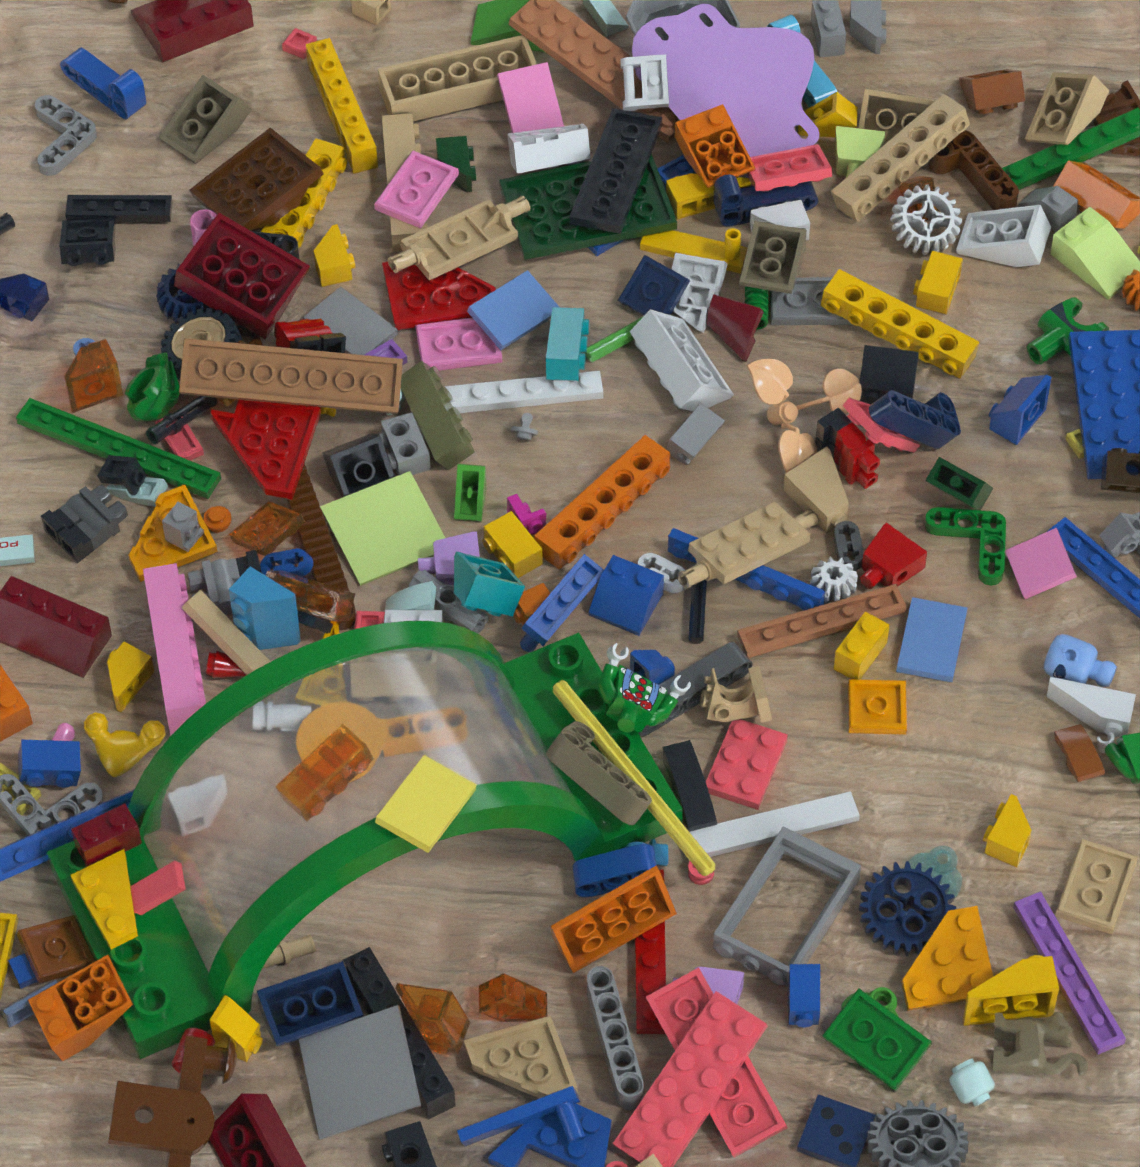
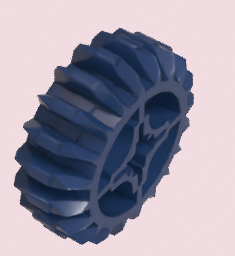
(178, 305)

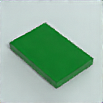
(877, 1039)

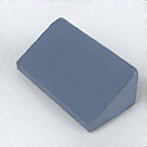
(21, 1008)

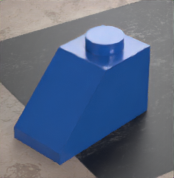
(651, 665)
(803, 995)

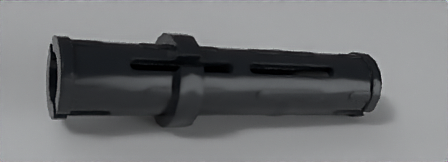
(159, 431)

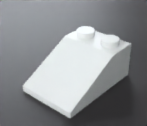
(1006, 236)

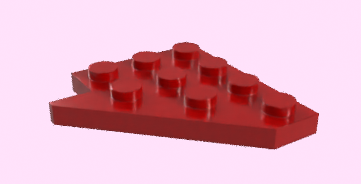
(424, 301)

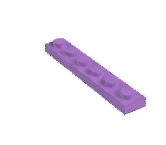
(1071, 974)

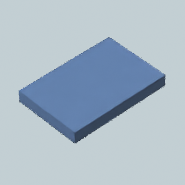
(513, 310)
(932, 639)

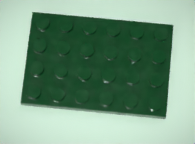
(552, 197)

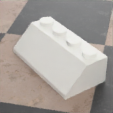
(679, 361)

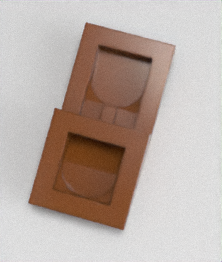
(1079, 752)

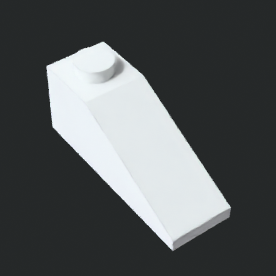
(1096, 706)

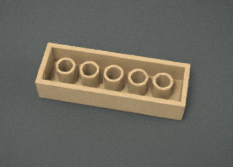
(452, 79)

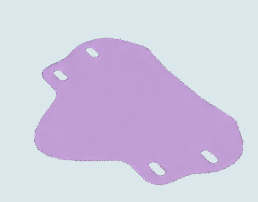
(748, 70)

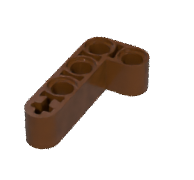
(979, 168)

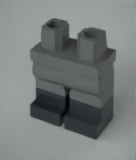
(84, 522)

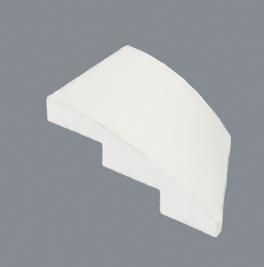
(705, 280)

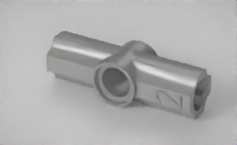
(452, 611)

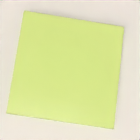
(383, 527)

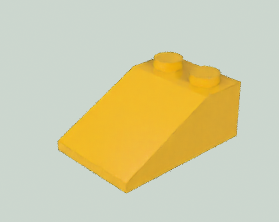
(1017, 992)

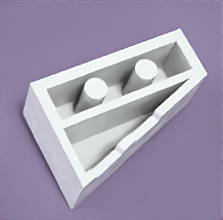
(548, 147)

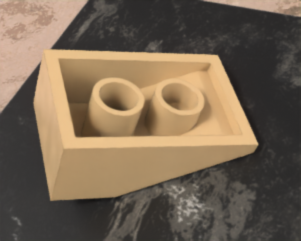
(1066, 108)

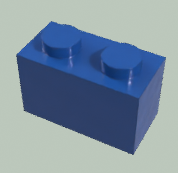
(49, 763)

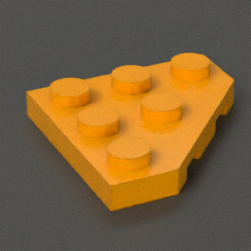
(154, 550)
(949, 963)

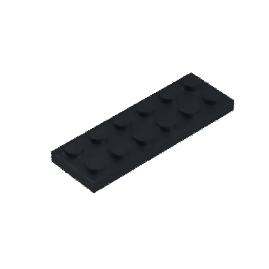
(616, 171)

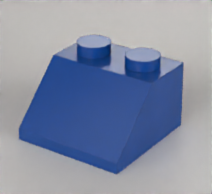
(1020, 407)
(627, 595)

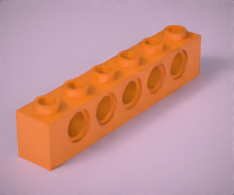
(606, 489)

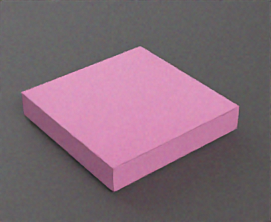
(1040, 563)

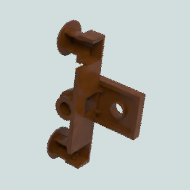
(180, 1115)

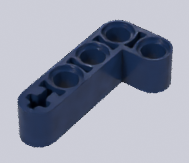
(735, 204)
(927, 423)

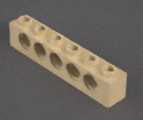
(900, 157)

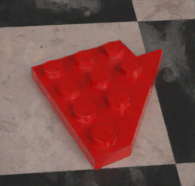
(270, 441)

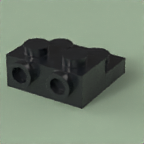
(87, 241)

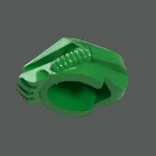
(153, 389)

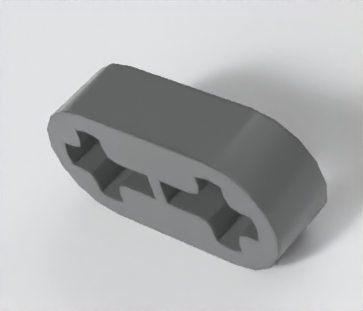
(853, 545)

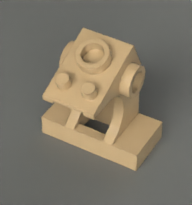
(736, 703)

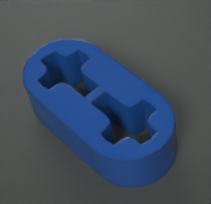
(286, 561)

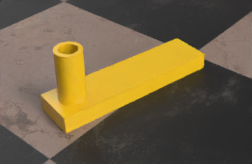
(673, 242)

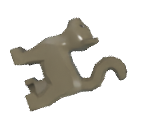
(1029, 1045)

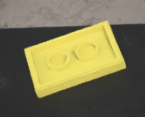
(426, 803)

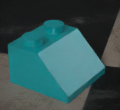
(486, 585)

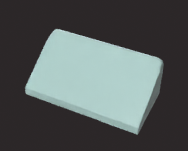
(606, 16)

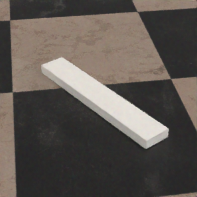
(765, 826)

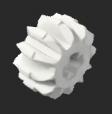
(835, 579)

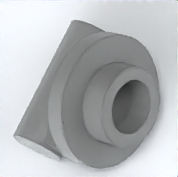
(524, 431)

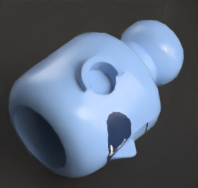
(1077, 662)

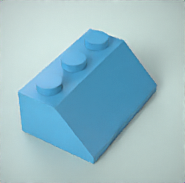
(264, 611)

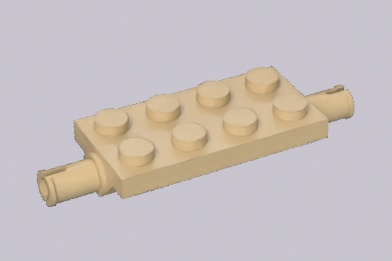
(460, 238)
(747, 544)

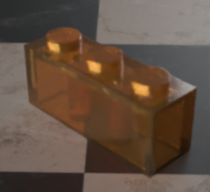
(316, 597)
(324, 773)

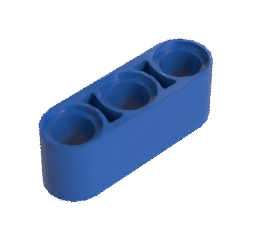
(611, 869)

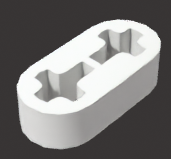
(664, 567)

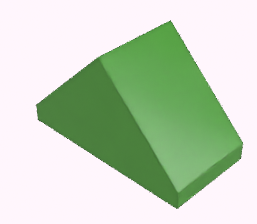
(470, 492)

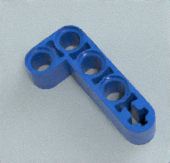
(119, 93)

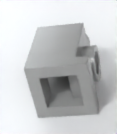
(182, 527)
(1122, 534)

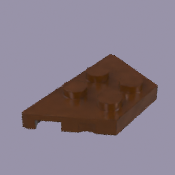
(1116, 105)

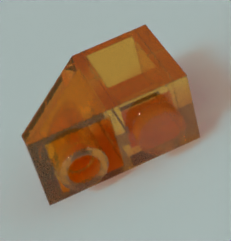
(511, 1000)

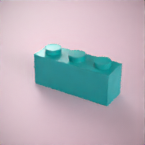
(566, 344)

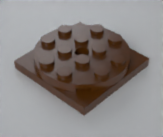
(258, 182)

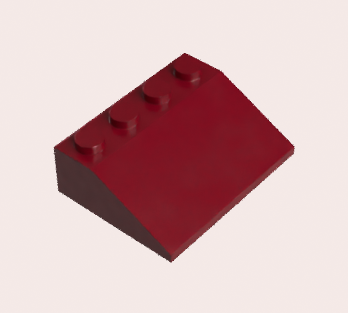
(187, 25)
(241, 275)

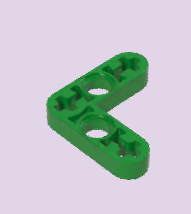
(986, 535)

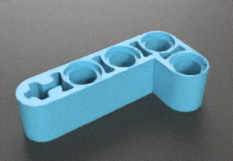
(819, 85)

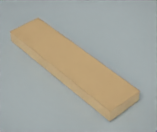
(224, 633)

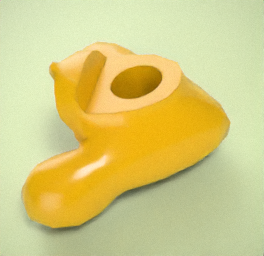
(122, 748)

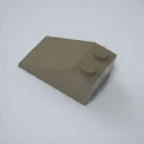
(204, 120)
(773, 257)

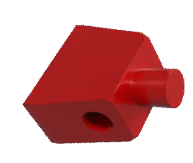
(891, 558)

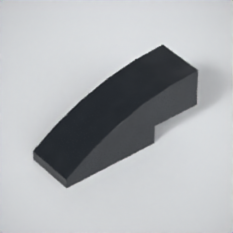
(689, 785)

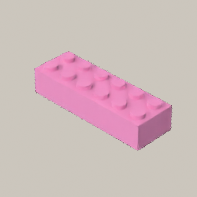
(174, 644)

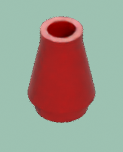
(222, 666)

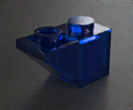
(23, 295)

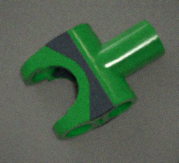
(1057, 325)

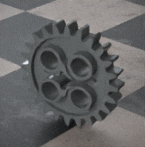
(917, 1137)

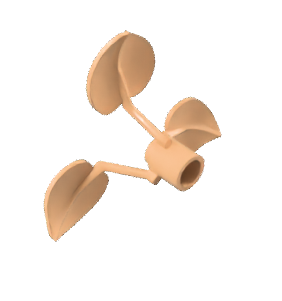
(771, 381)

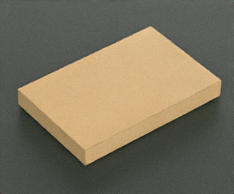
(1096, 886)

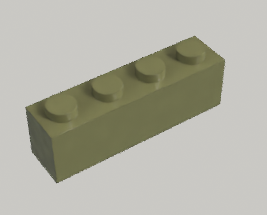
(436, 415)

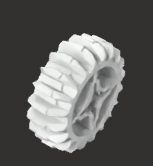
(945, 218)

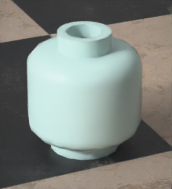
(972, 1082)

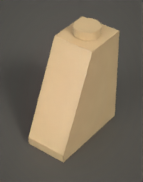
(818, 488)

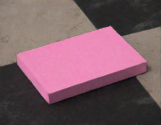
(530, 98)
(416, 189)
(456, 344)

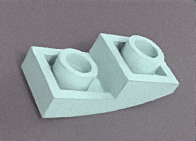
(413, 598)

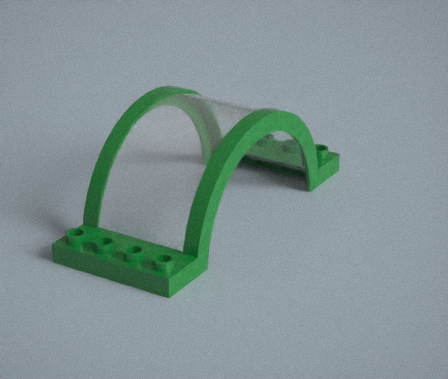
(263, 868)

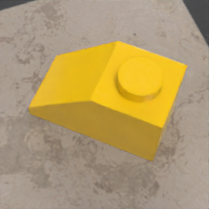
(831, 113)
(128, 672)
(234, 1023)

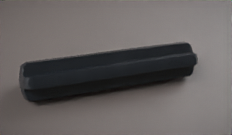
(697, 612)

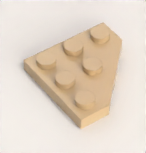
(523, 1057)

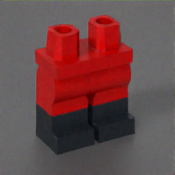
(308, 335)
(848, 448)

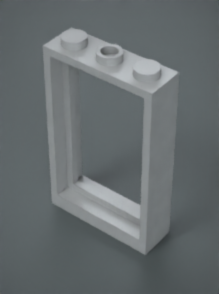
(811, 854)

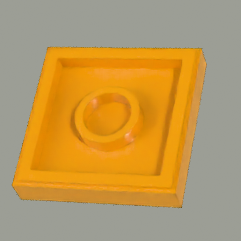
(877, 706)

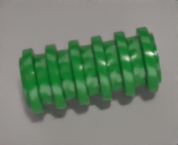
(758, 298)

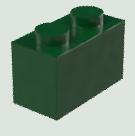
(959, 484)

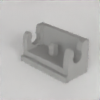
(694, 434)

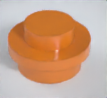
(217, 519)

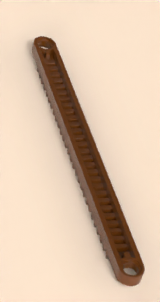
(314, 532)

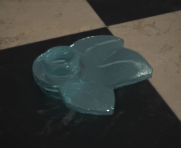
(949, 872)

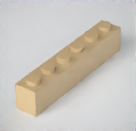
(399, 142)

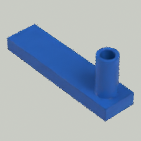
(560, 603)
(560, 1101)

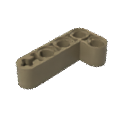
(596, 774)

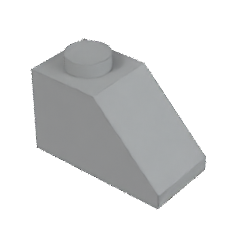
(1056, 203)

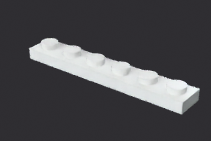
(525, 392)

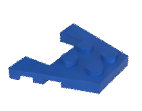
(548, 1138)

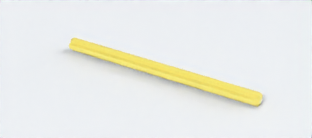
(615, 754)

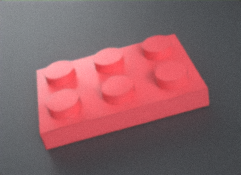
(789, 168)
(860, 416)
(746, 763)

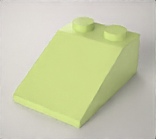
(1095, 252)

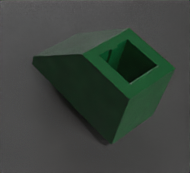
(458, 154)

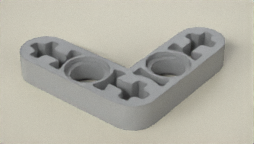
(70, 135)
(39, 816)

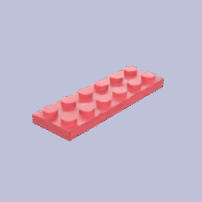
(691, 1082)
(745, 1109)

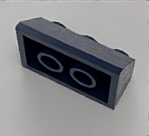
(308, 1004)

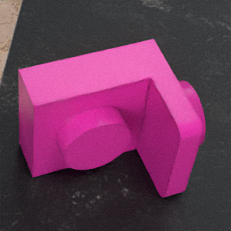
(531, 521)

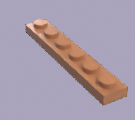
(819, 621)

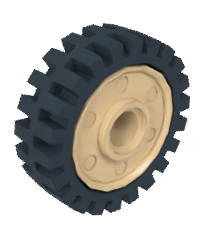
(202, 326)

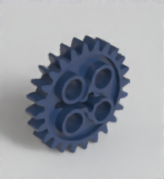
(893, 929)

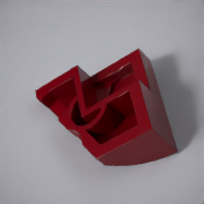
(734, 324)

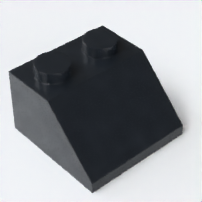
(887, 370)
(358, 464)

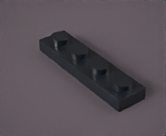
(121, 207)

